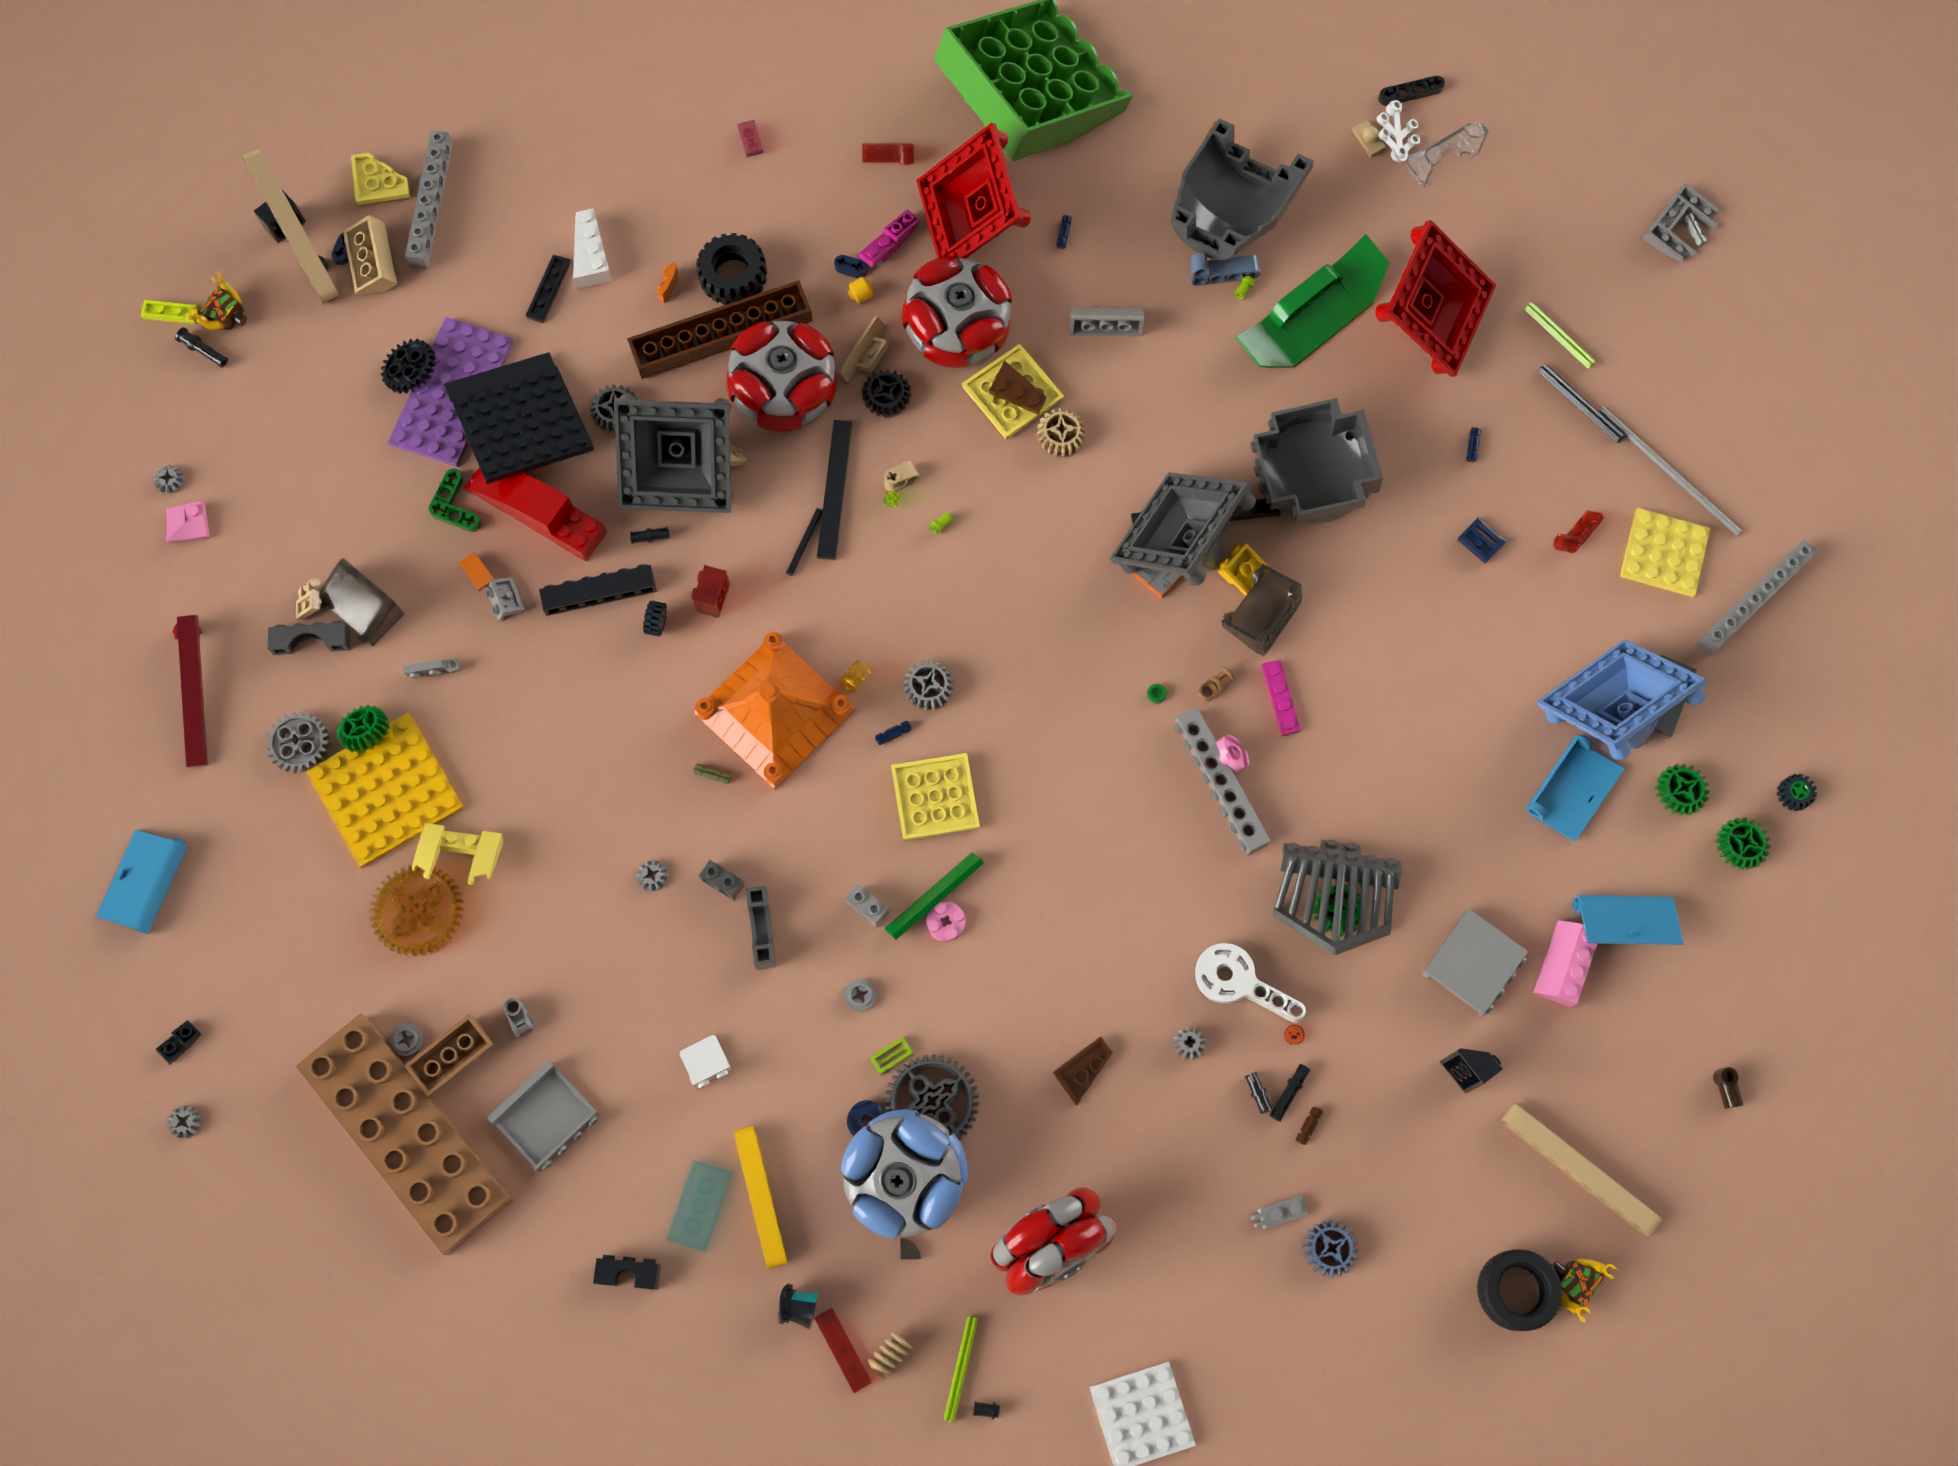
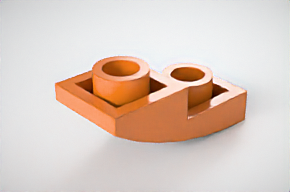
(670, 277)
(476, 571)

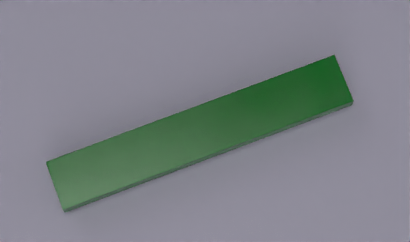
(934, 896)

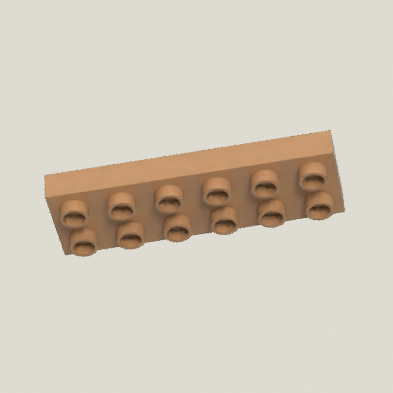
(404, 1134)

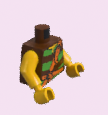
(221, 308)
(1579, 1283)

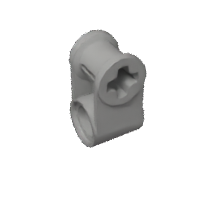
(520, 1020)

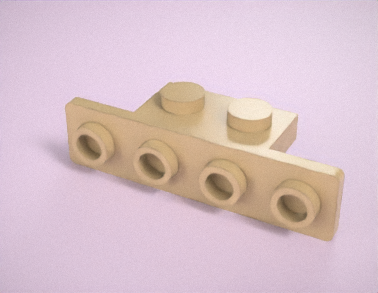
(866, 352)

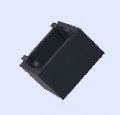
(269, 222)

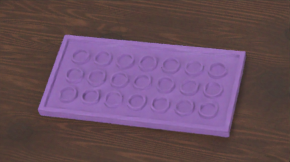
(428, 418)

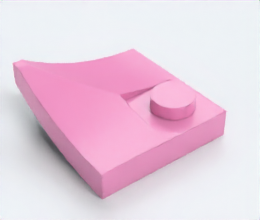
(187, 523)

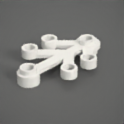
(1399, 152)

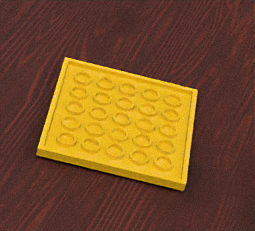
(386, 792)

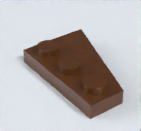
(1017, 390)
(1082, 1069)

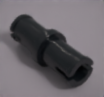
(649, 535)
(1258, 1092)

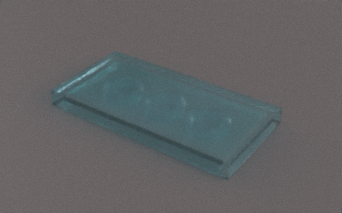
(699, 1206)

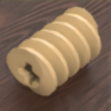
(889, 1355)

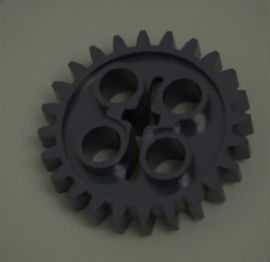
(408, 366)

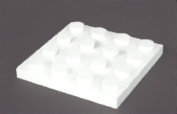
(1142, 1416)

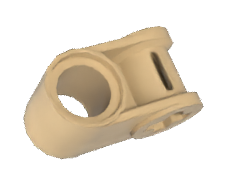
(901, 476)

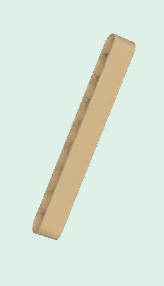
(290, 225)
(1581, 1170)

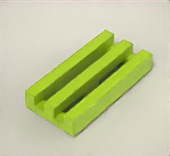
(877, 1065)

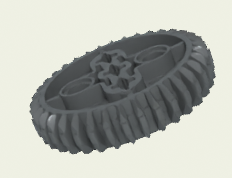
(939, 1095)

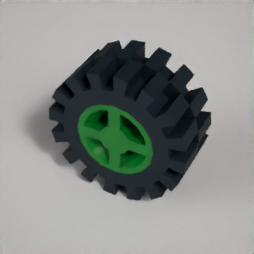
(1803, 789)

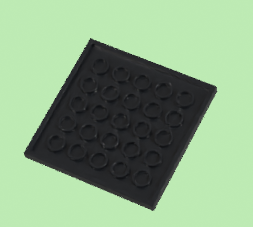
(522, 425)

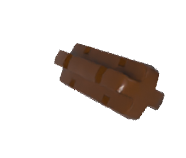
(1309, 1125)

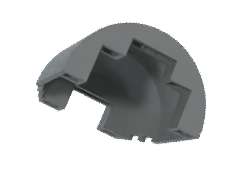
(1230, 197)

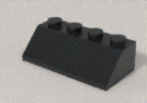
(1471, 1067)

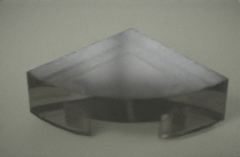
(908, 1250)

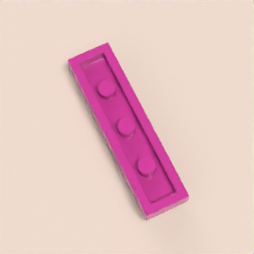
(1280, 697)

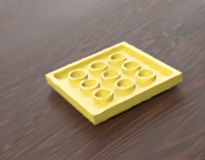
(1003, 414)
(1665, 552)
(935, 796)

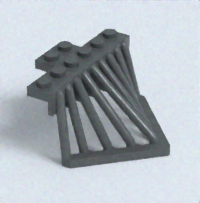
(1343, 864)

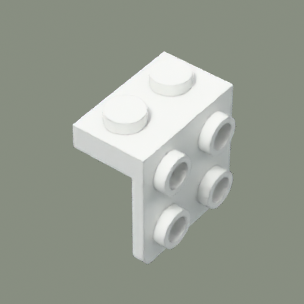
(705, 1061)

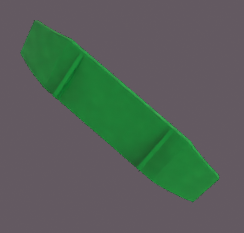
(1317, 308)

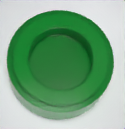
(1156, 693)

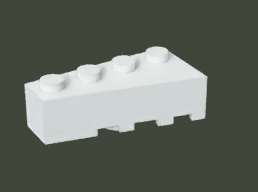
(589, 253)

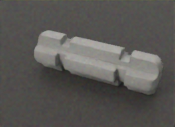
(1695, 229)

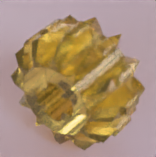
(855, 675)

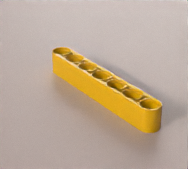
(760, 1197)

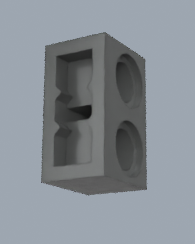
(721, 880)

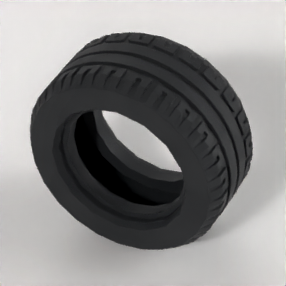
(1548, 1283)

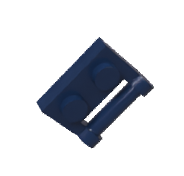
(1478, 543)

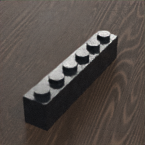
(598, 589)

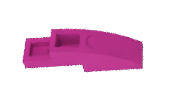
(891, 239)

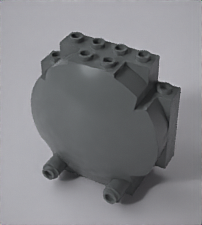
(1316, 462)

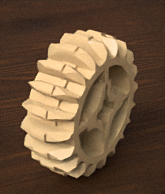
(1075, 429)

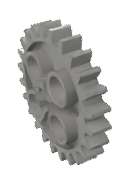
(296, 726)

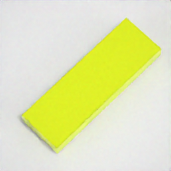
(167, 311)

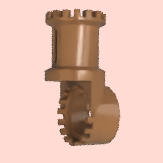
(1216, 684)

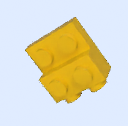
(1240, 567)

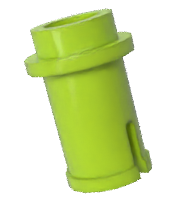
(1244, 287)
(937, 525)

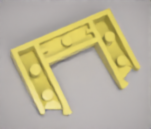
(435, 839)

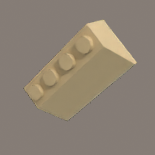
(369, 256)

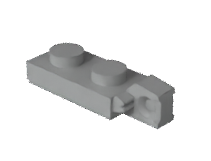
(432, 668)

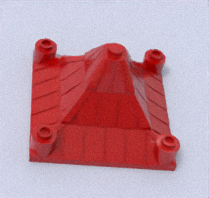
(971, 196)
(1439, 298)

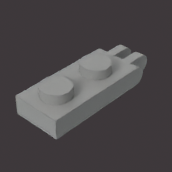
(1280, 1213)

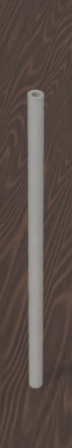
(1671, 472)

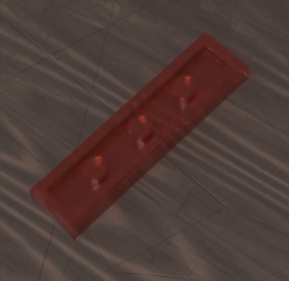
(843, 1350)

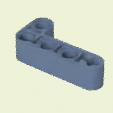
(1220, 271)

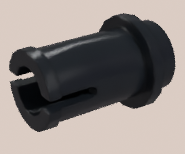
(986, 1410)

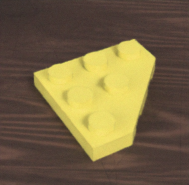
(376, 181)

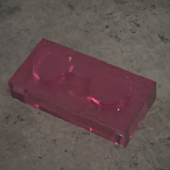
(750, 138)

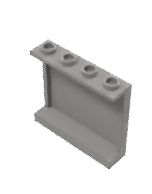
(1476, 962)
(544, 1116)

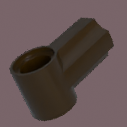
(1729, 1090)

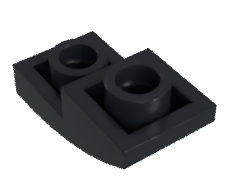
(179, 1042)

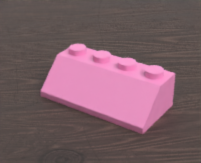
(1565, 964)

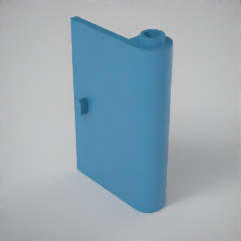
(1566, 793)
(142, 881)
(1629, 919)

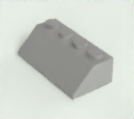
(1106, 321)

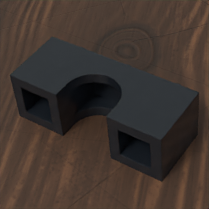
(608, 1270)

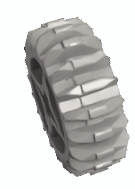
(935, 688)

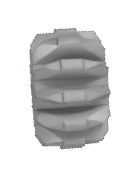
(1182, 1038)

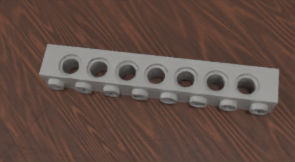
(429, 199)
(1756, 597)
(1194, 720)

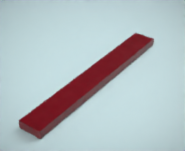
(192, 691)

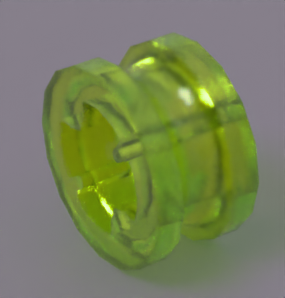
(891, 499)

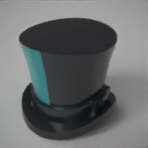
(797, 1306)

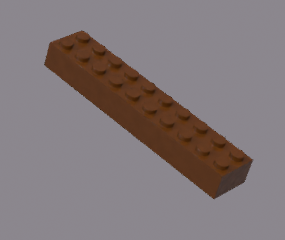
(715, 329)

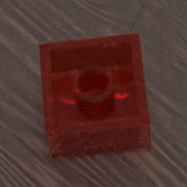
(710, 591)

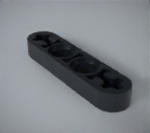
(1412, 92)

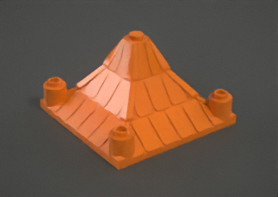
(774, 710)

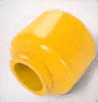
(861, 290)

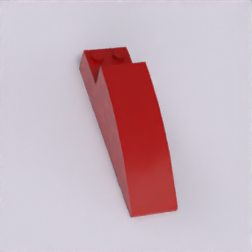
(542, 510)

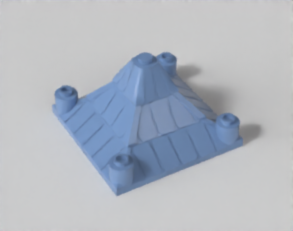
(1622, 696)

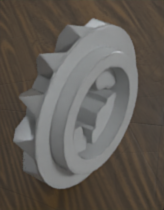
(174, 484)
(647, 883)
(851, 992)
(398, 1036)
(193, 1122)

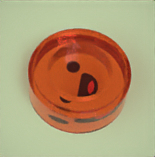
(1294, 1034)

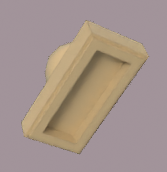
(1369, 138)

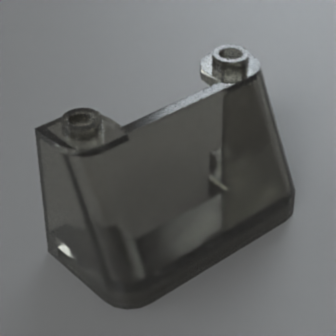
(359, 603)
(1264, 610)

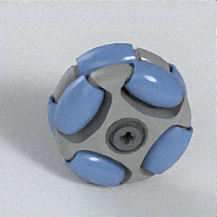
(896, 1165)

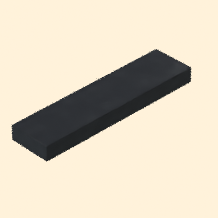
(548, 288)

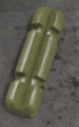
(712, 773)

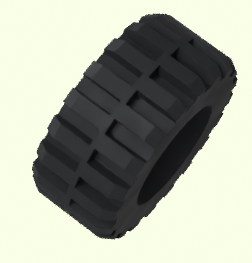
(726, 249)

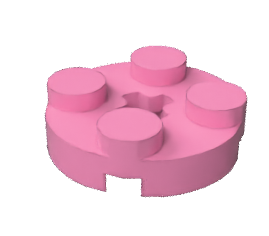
(1232, 754)
(955, 915)

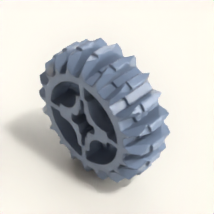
(1336, 1256)

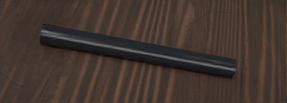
(804, 541)

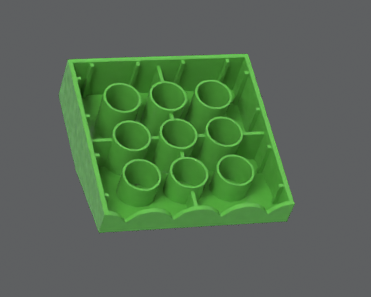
(1030, 76)

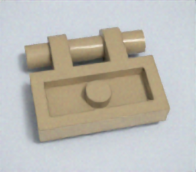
(308, 599)

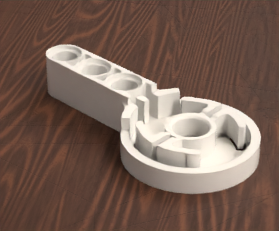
(1242, 982)

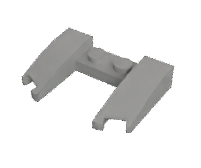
(1683, 201)

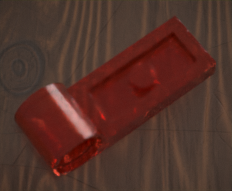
(888, 153)
(1579, 533)

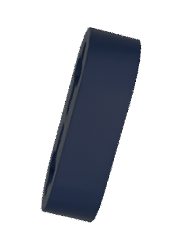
(339, 248)
(850, 266)

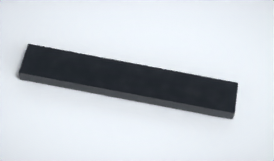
(497, 375)

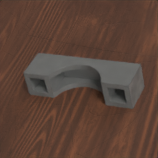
(285, 639)
(761, 927)

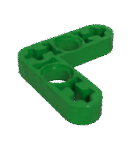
(446, 503)

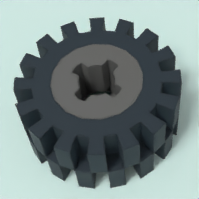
(654, 618)

